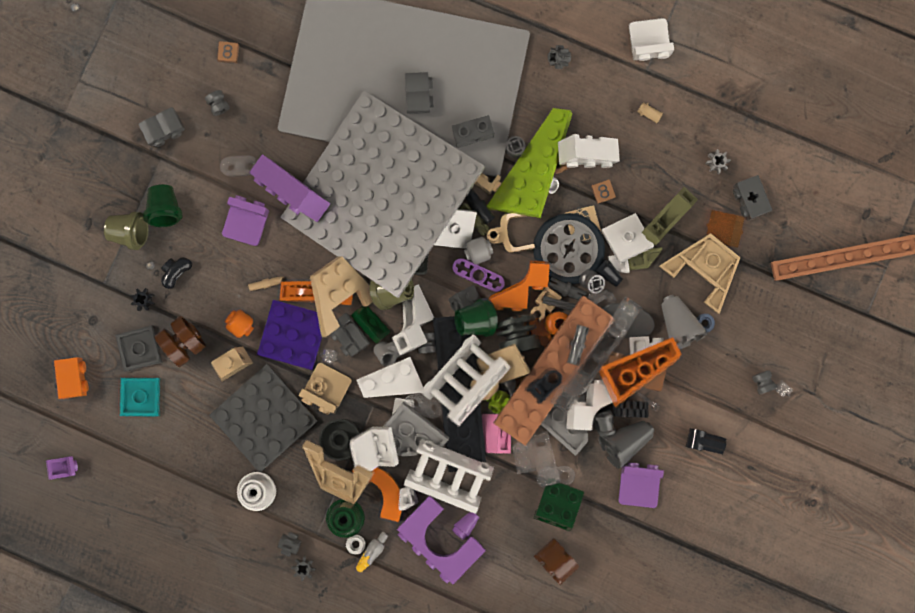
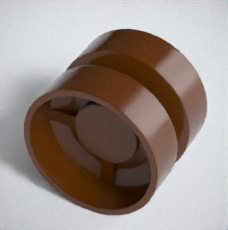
(176, 344)

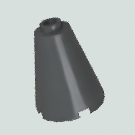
(626, 442)

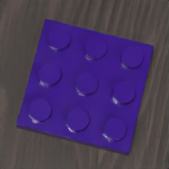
(291, 335)

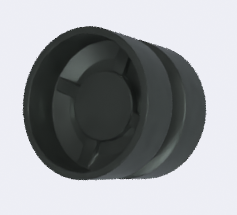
(336, 438)

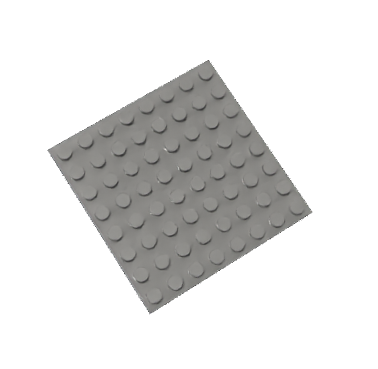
(386, 192)

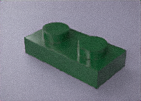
(370, 323)

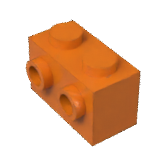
(71, 378)

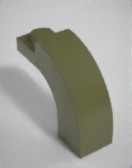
(669, 216)

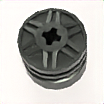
(518, 333)

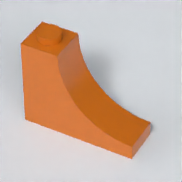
(302, 292)

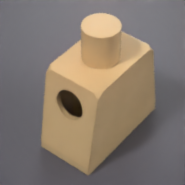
(231, 362)

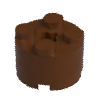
(556, 561)

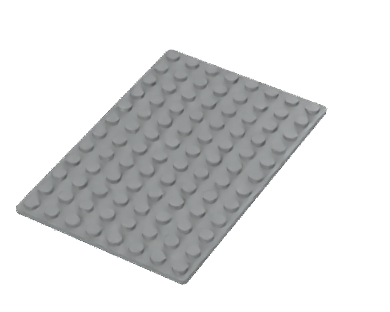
(373, 44)

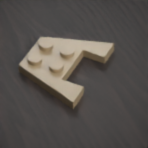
(712, 262)
(334, 285)
(334, 479)

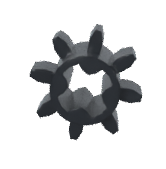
(147, 302)

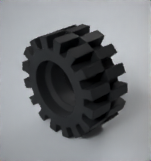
(631, 409)

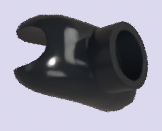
(174, 270)

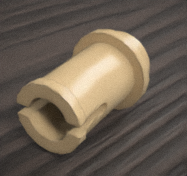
(649, 112)

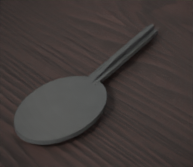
(641, 327)

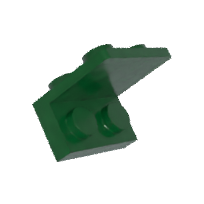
(559, 506)

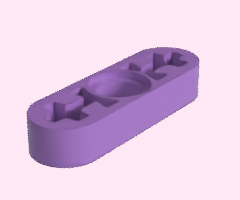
(467, 264)

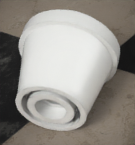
(265, 491)

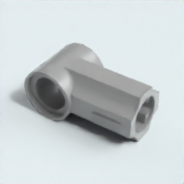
(387, 353)

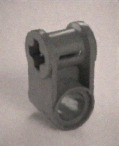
(604, 422)

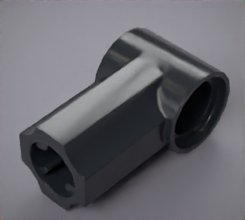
(701, 441)

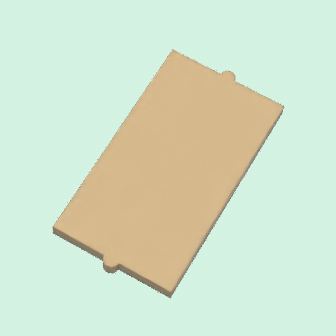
(513, 359)

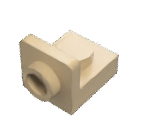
(483, 183)

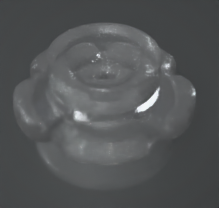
(329, 355)
(783, 389)

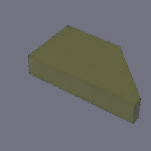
(644, 259)

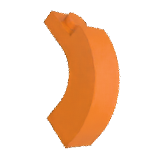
(390, 491)

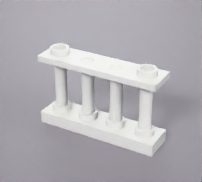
(475, 395)
(443, 491)

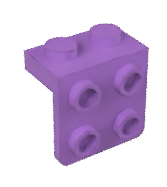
(245, 220)
(640, 485)

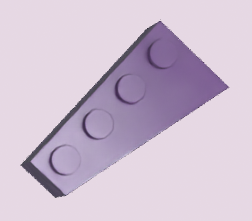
(288, 189)

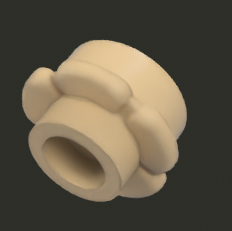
(322, 386)

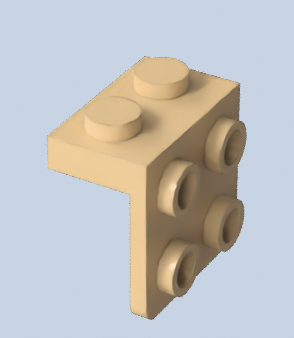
(336, 389)

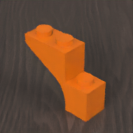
(517, 295)

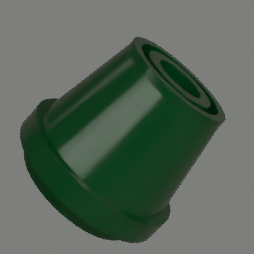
(162, 207)
(477, 318)
(354, 514)

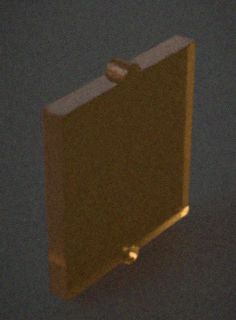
(725, 227)

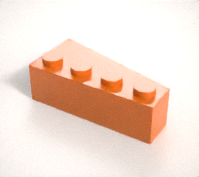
(636, 370)

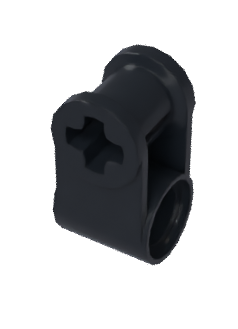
(543, 385)

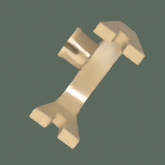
(502, 236)

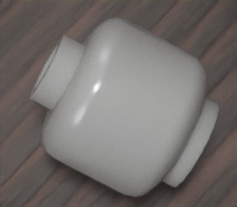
(478, 250)

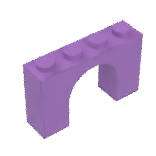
(451, 565)

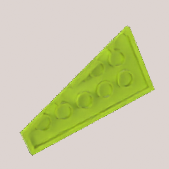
(530, 178)

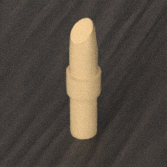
(265, 283)

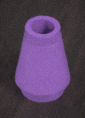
(465, 525)

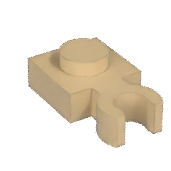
(544, 307)

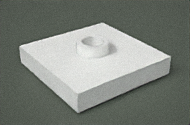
(458, 230)
(626, 238)

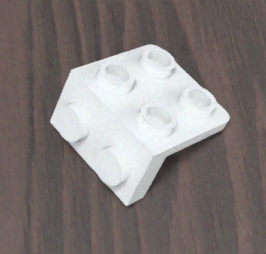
(650, 40)
(374, 448)

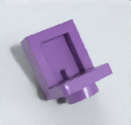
(61, 467)

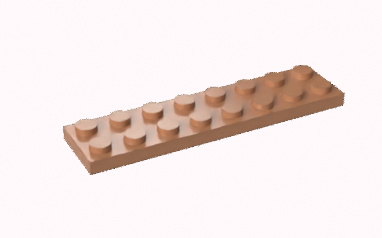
(522, 413)

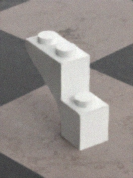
(415, 314)
(582, 413)

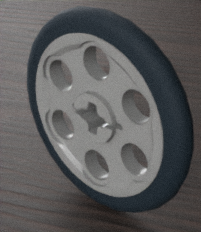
(581, 226)

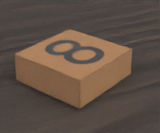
(228, 52)
(603, 191)

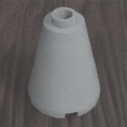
(681, 322)

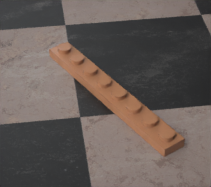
(843, 257)

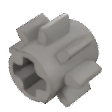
(713, 158)

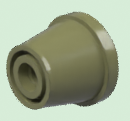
(127, 230)
(385, 300)

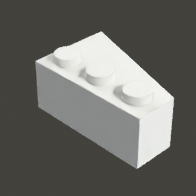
(588, 151)
(392, 380)

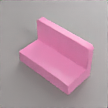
(495, 438)

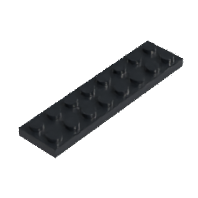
(468, 436)

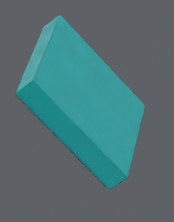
(140, 397)

